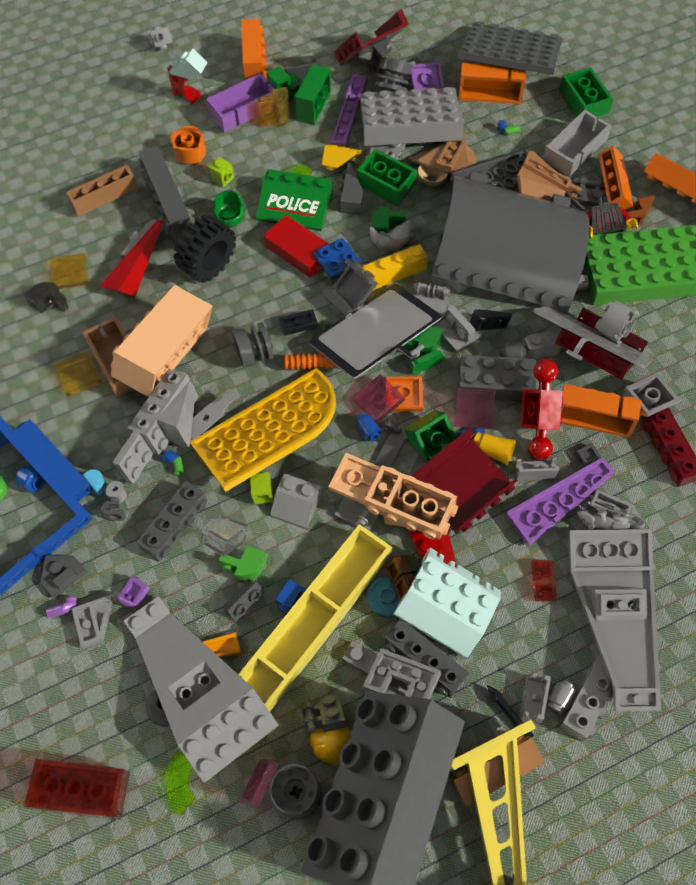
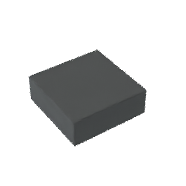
(587, 455)

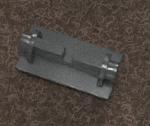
(249, 595)

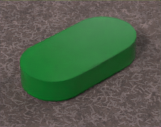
(426, 362)

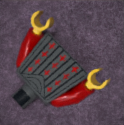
(609, 218)

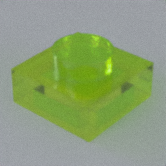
(302, 169)

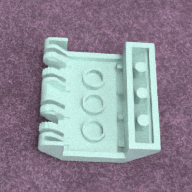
(448, 604)

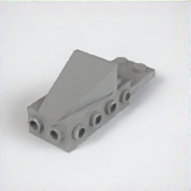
(166, 419)

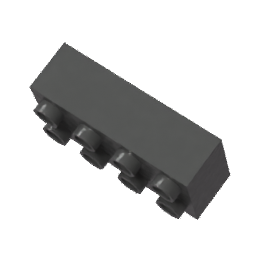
(384, 792)

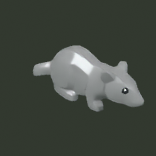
(610, 521)

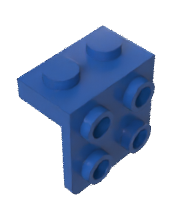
(333, 257)

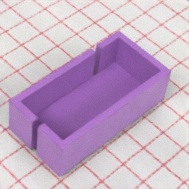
(238, 102)

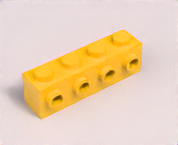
(398, 265)

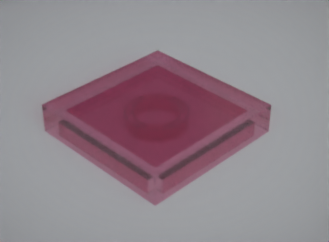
(378, 398)
(474, 408)
(258, 783)

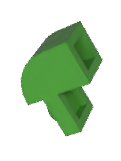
(248, 567)

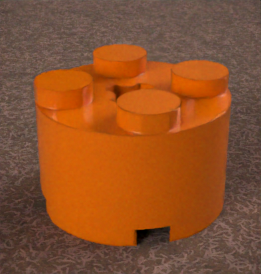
(188, 145)

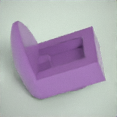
(133, 592)

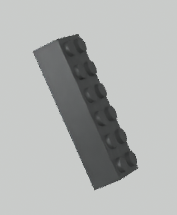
(164, 192)

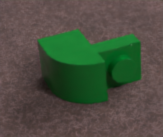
(384, 219)
(430, 339)

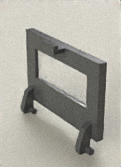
(398, 452)

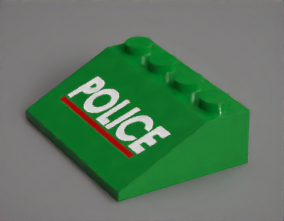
(295, 195)

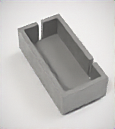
(576, 143)

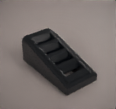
(489, 319)

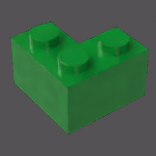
(279, 79)

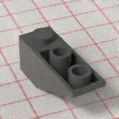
(352, 193)

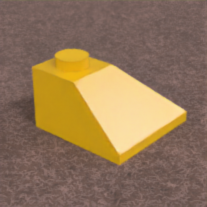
(338, 156)

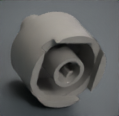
(616, 322)

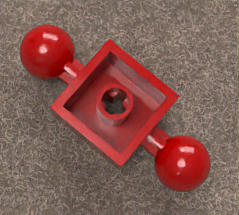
(542, 409)

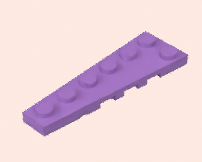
(551, 505)

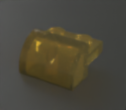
(274, 108)

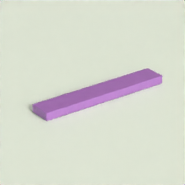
(348, 110)

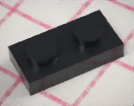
(298, 322)

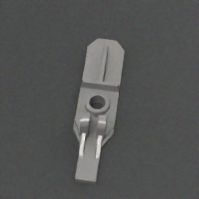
(214, 411)

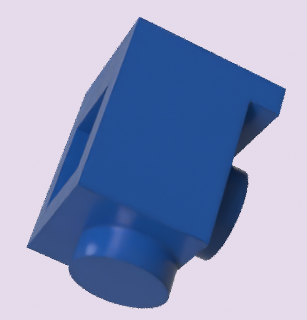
(289, 596)

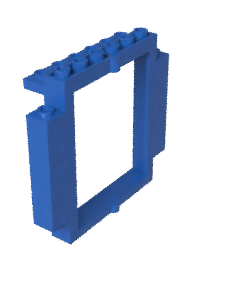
(62, 479)

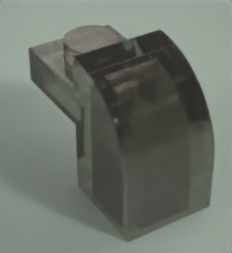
(45, 295)

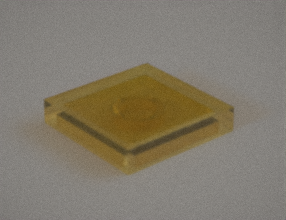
(69, 271)
(77, 374)

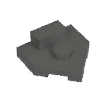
(60, 573)

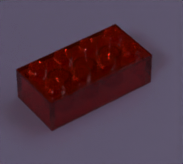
(77, 789)

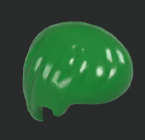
(229, 208)

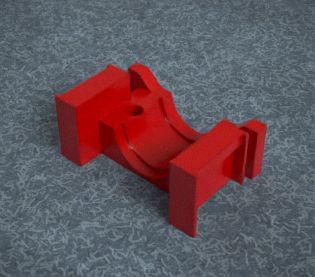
(177, 84)

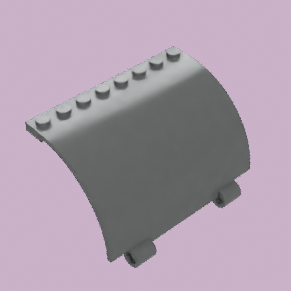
(513, 243)

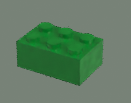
(586, 92)
(313, 94)
(386, 176)

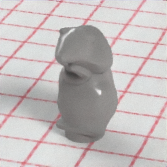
(393, 240)

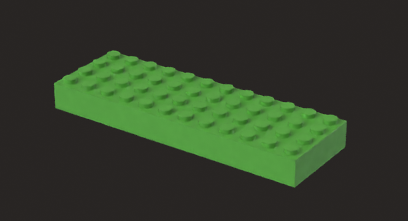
(641, 265)

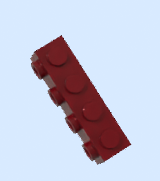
(672, 446)

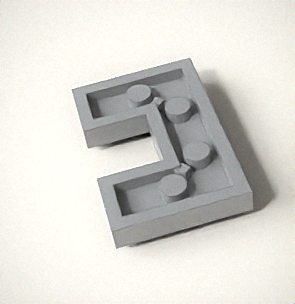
(391, 665)

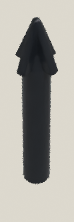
(496, 696)

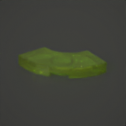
(178, 783)

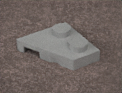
(92, 620)

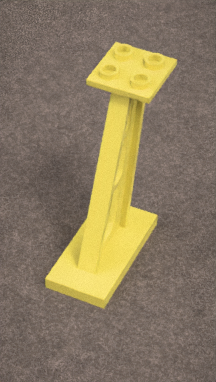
(506, 747)

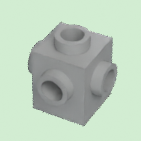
(165, 36)

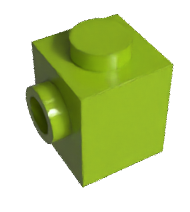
(221, 172)
(262, 488)

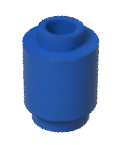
(367, 427)

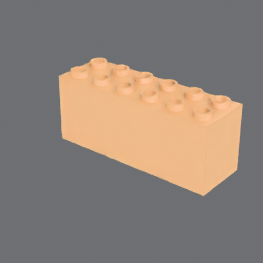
(160, 340)

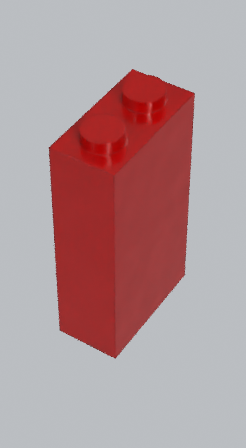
(295, 245)

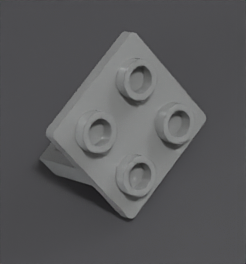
(458, 329)

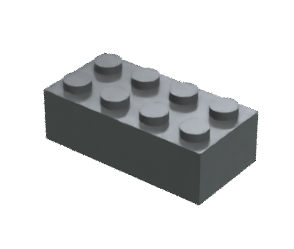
(498, 374)

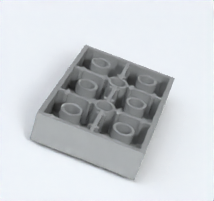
(411, 116)

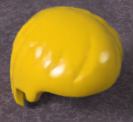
(329, 744)

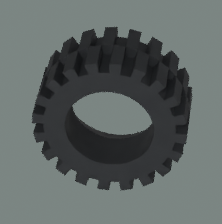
(204, 248)

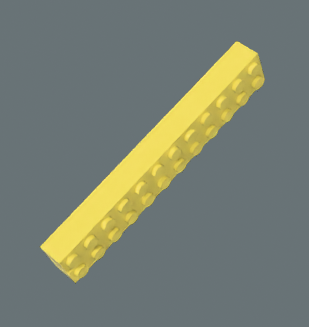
(315, 615)

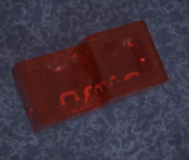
(543, 580)

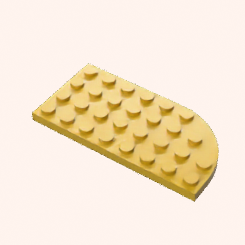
(267, 430)

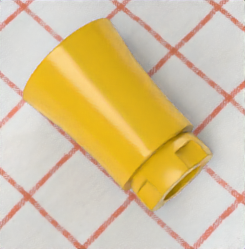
(496, 447)

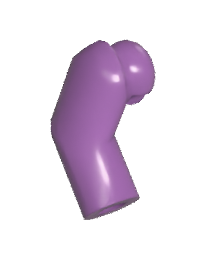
(70, 602)

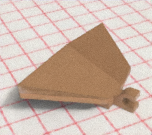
(447, 156)
(542, 181)

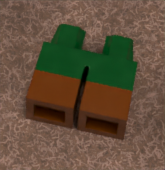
(402, 572)

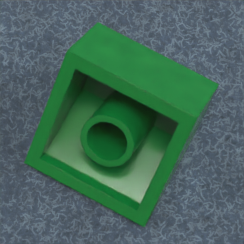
(430, 434)

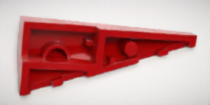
(129, 272)

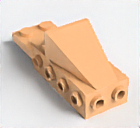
(395, 496)

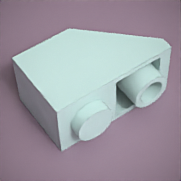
(188, 65)

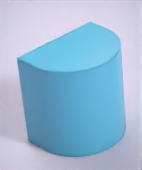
(96, 481)

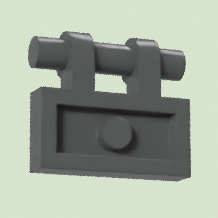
(587, 195)
(330, 711)

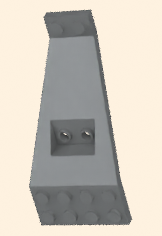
(620, 569)
(218, 717)

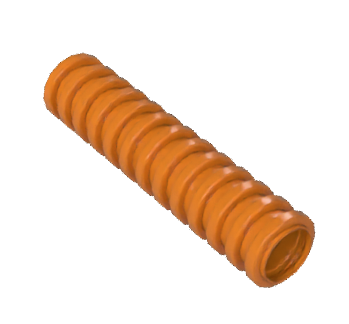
(307, 361)

